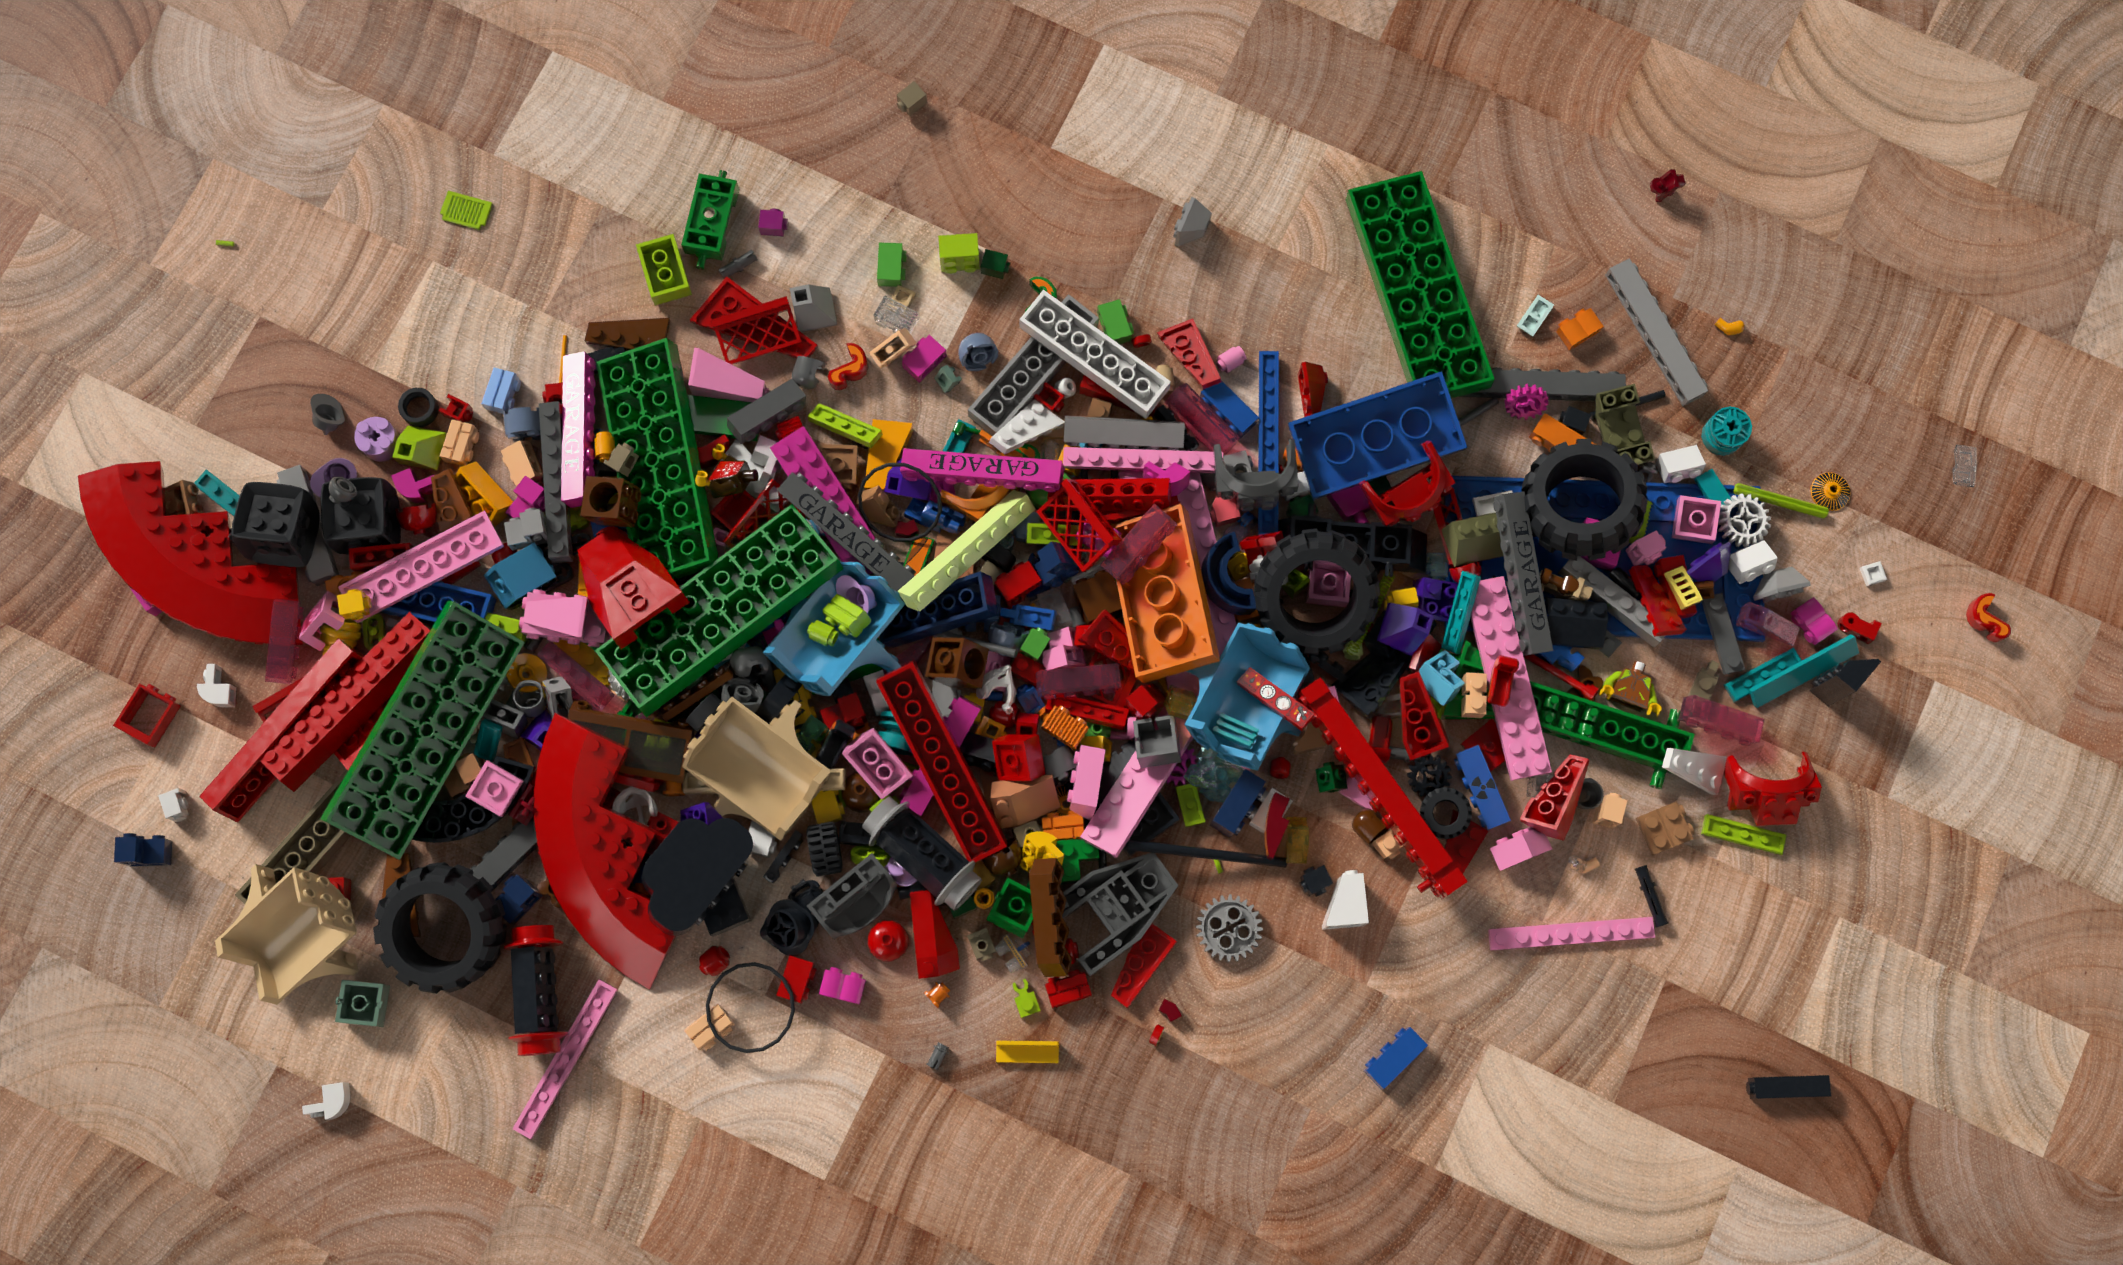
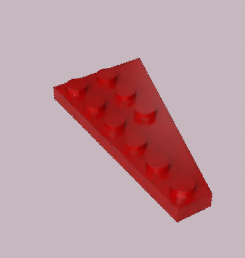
(732, 298)

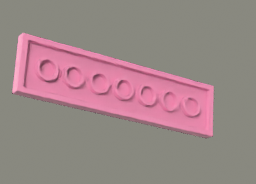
(427, 563)

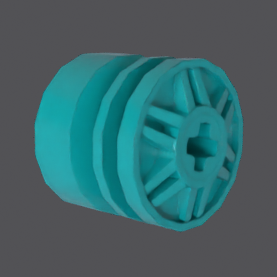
(1717, 435)
(893, 734)

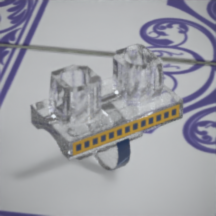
(1017, 962)

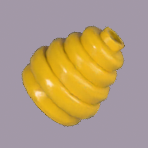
(347, 633)

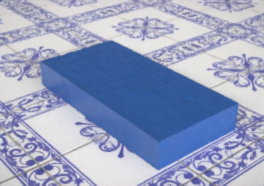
(1376, 435)

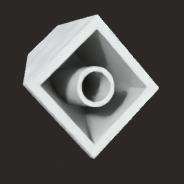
(1347, 903)

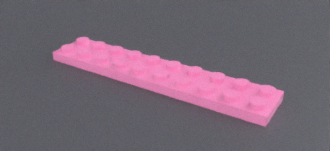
(1519, 720)

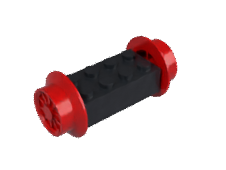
(534, 990)

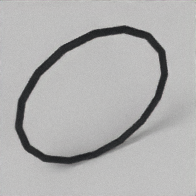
(912, 468)
(790, 1017)

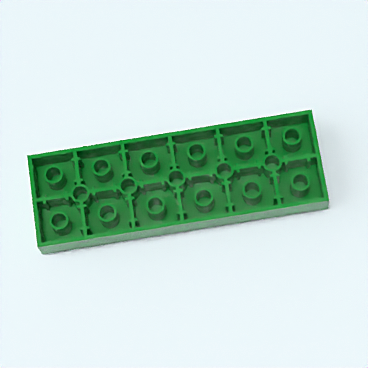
(1418, 283)
(651, 413)
(725, 609)
(423, 730)

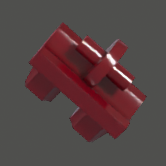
(1667, 184)
(524, 807)

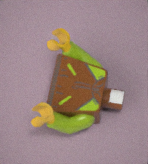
(1632, 689)

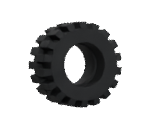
(1458, 800)
(824, 849)

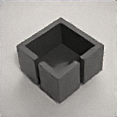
(1159, 745)

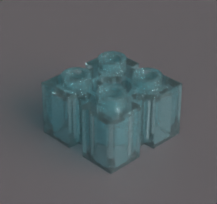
(1213, 775)

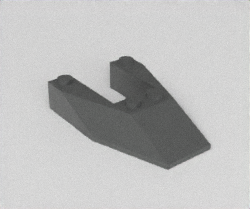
(1126, 902)

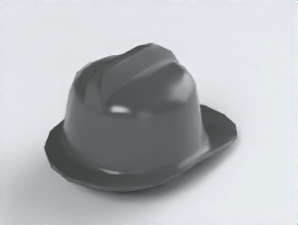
(326, 413)

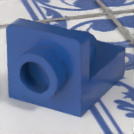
(1029, 699)

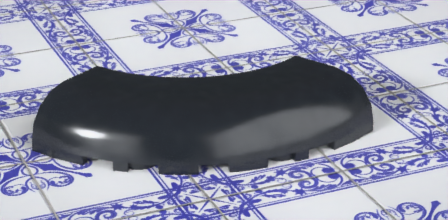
(463, 817)

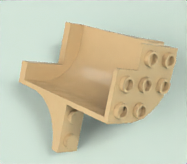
(756, 766)
(290, 932)

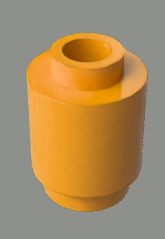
(604, 446)

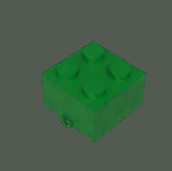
(1012, 908)

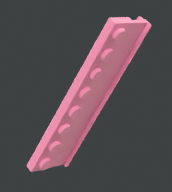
(1130, 799)

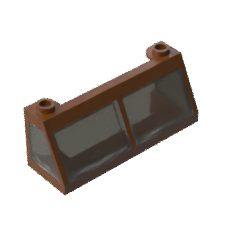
(654, 745)

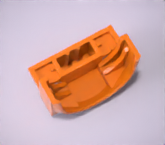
(984, 497)

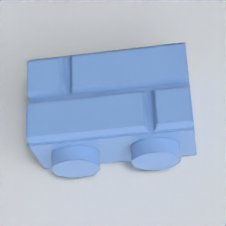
(501, 391)

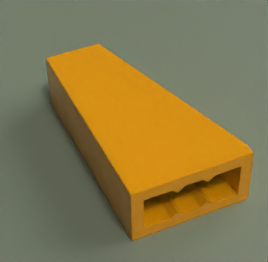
(887, 449)

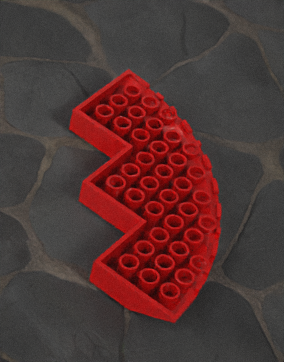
(175, 561)
(587, 849)

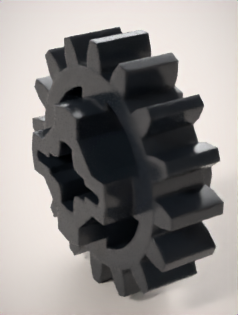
(1423, 783)

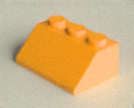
(483, 492)

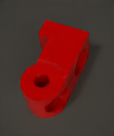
(1862, 630)

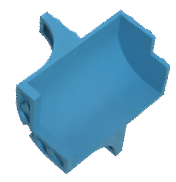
(825, 667)
(1220, 694)

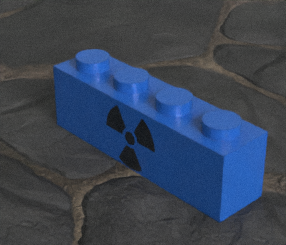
(1483, 787)

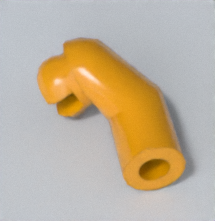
(1730, 328)

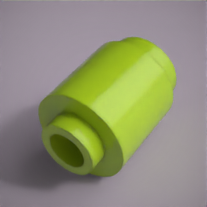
(822, 633)

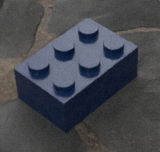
(1239, 804)

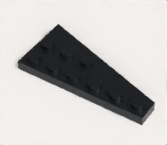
(1372, 680)

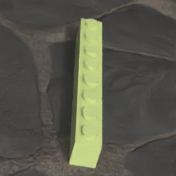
(966, 550)

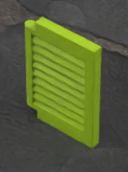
(465, 210)

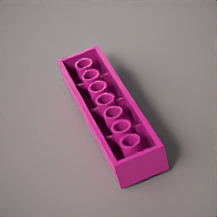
(800, 454)

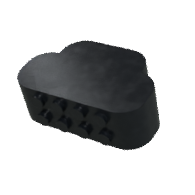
(693, 870)

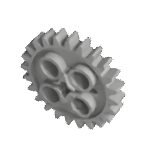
(1238, 944)

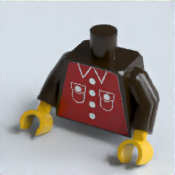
(728, 477)

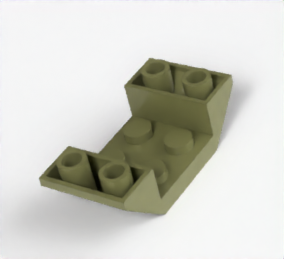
(1620, 423)

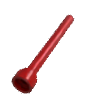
(1589, 692)

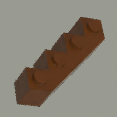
(1047, 911)

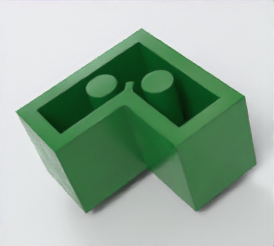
(1074, 852)

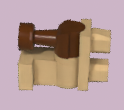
(1565, 587)

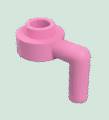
(1129, 735)

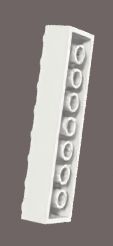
(1094, 354)

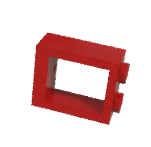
(132, 708)

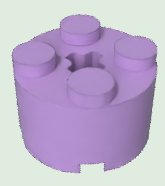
(376, 429)

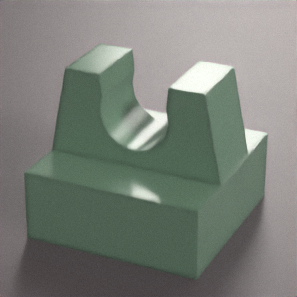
(947, 379)

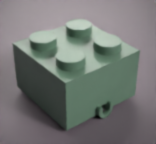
(362, 1003)

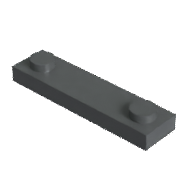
(1723, 634)

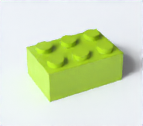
(663, 269)

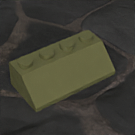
(1473, 540)

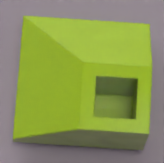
(419, 447)

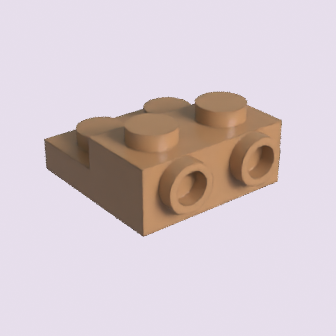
(843, 463)
(182, 498)
(1665, 828)

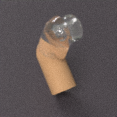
(1583, 866)

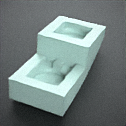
(1535, 315)

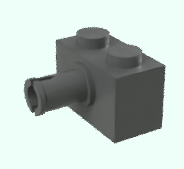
(507, 716)

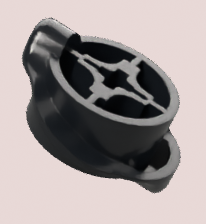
(776, 928)

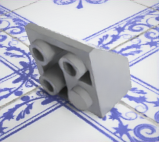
(1192, 222)
(813, 307)
(1781, 584)

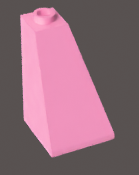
(722, 380)

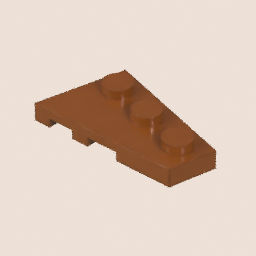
(449, 500)

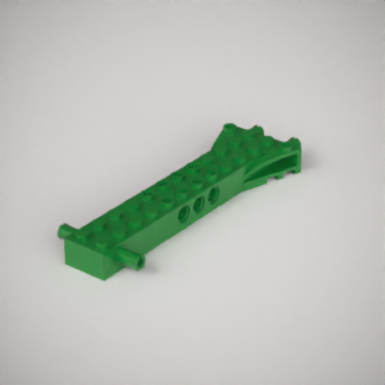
(1588, 722)

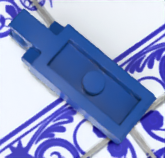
(1030, 616)

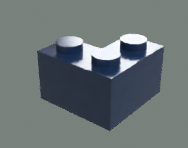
(1055, 564)
(137, 851)
(518, 898)

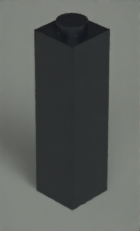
(1788, 1087)

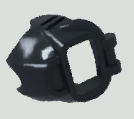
(808, 895)

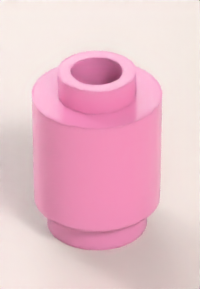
(1231, 359)

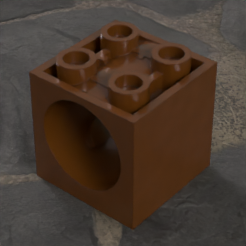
(597, 495)
(1097, 595)
(957, 662)

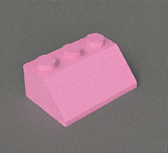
(876, 763)
(1086, 781)

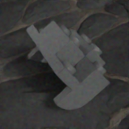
(854, 898)

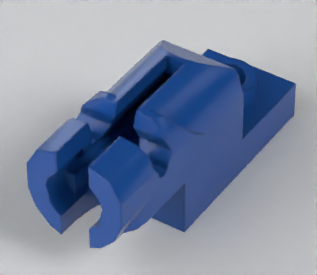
(926, 514)
(1563, 656)

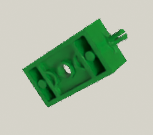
(704, 235)

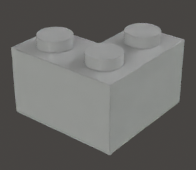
(526, 529)

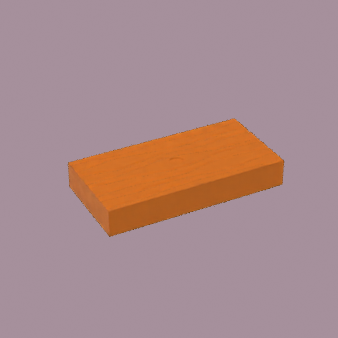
(1168, 606)

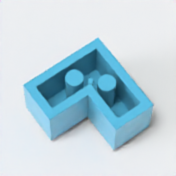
(1440, 677)

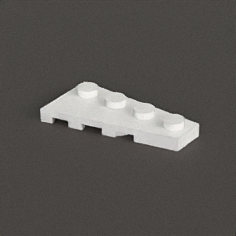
(1696, 768)

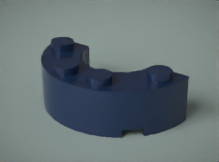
(1218, 583)

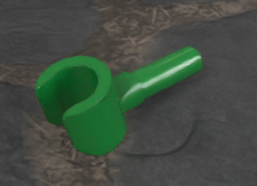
(960, 427)

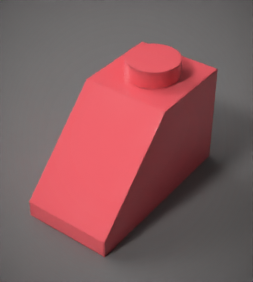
(1224, 511)

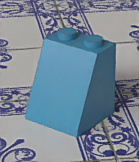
(520, 574)

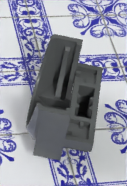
(1256, 488)

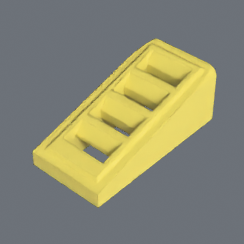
(1680, 597)

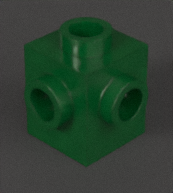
(1331, 778)

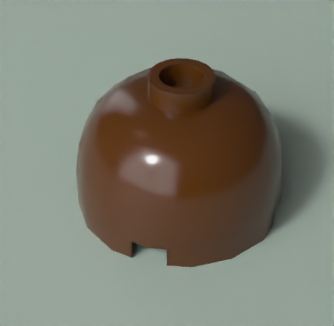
(858, 794)
(1005, 860)

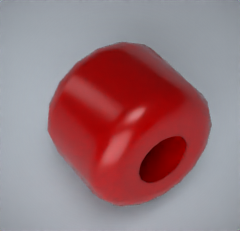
(1280, 768)

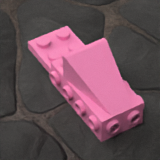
(561, 619)

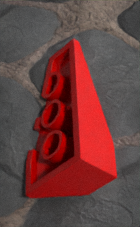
(1312, 387)
(1420, 721)
(1556, 803)
(933, 941)

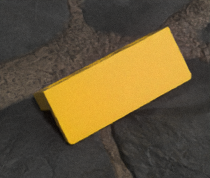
(1027, 1051)

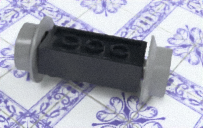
(922, 852)

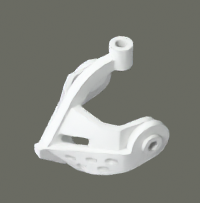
(991, 682)
(635, 801)

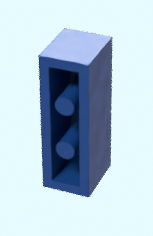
(1230, 408)
(1394, 1057)

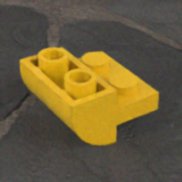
(1039, 846)

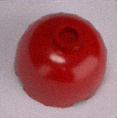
(417, 518)
(888, 941)

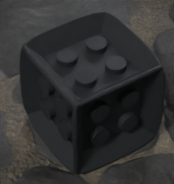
(364, 520)
(275, 524)

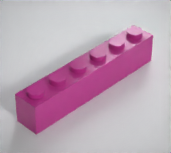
(959, 723)

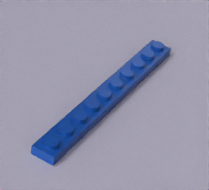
(1268, 430)

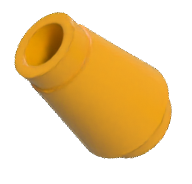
(980, 895)

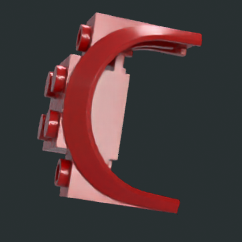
(1412, 494)
(1772, 800)

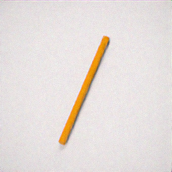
(563, 354)

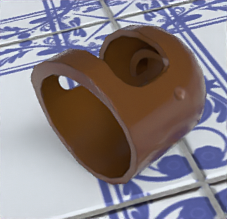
(1368, 826)

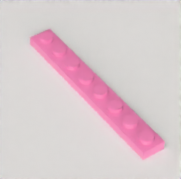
(1136, 459)
(1571, 933)
(565, 1060)

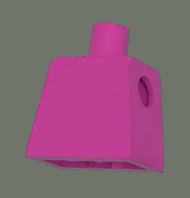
(1350, 504)

